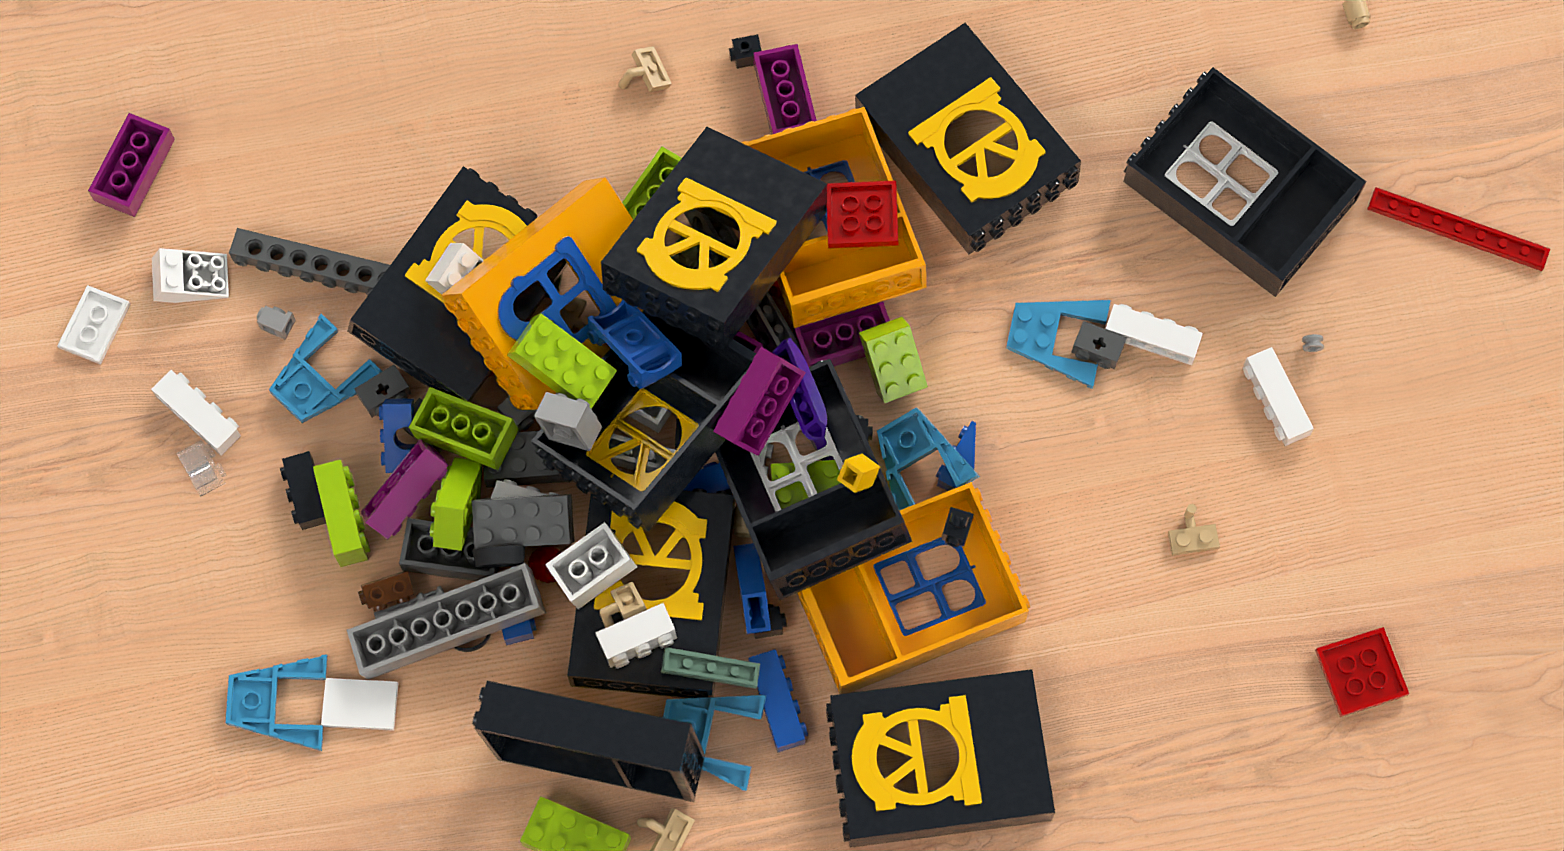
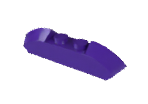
(806, 400)

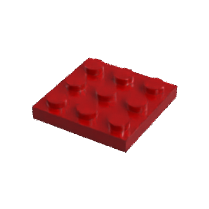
(862, 214)
(1362, 672)

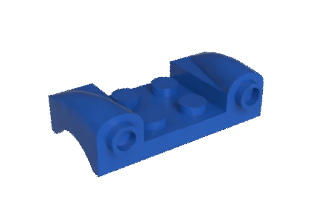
(636, 342)

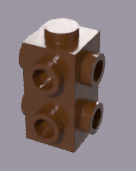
(386, 590)

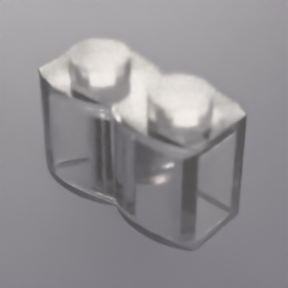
(201, 467)

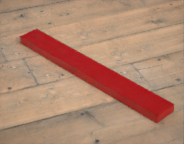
(1458, 229)

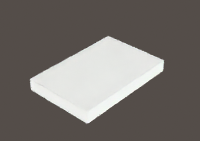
(93, 324)
(359, 704)

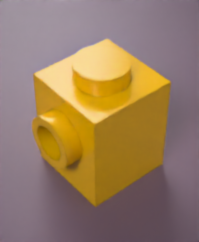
(858, 473)

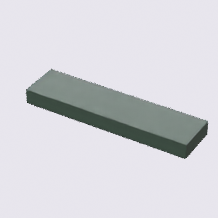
(710, 668)

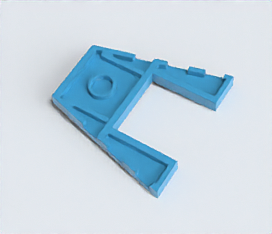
(1035, 331)
(304, 389)
(911, 440)
(254, 699)
(700, 714)

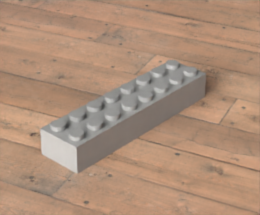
(446, 621)

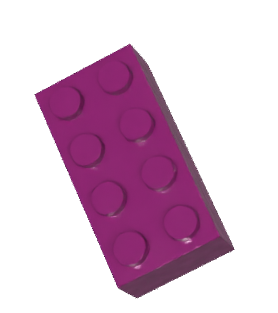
(783, 88)
(131, 164)
(839, 335)
(759, 401)
(404, 489)

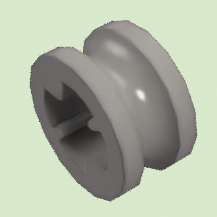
(1313, 343)

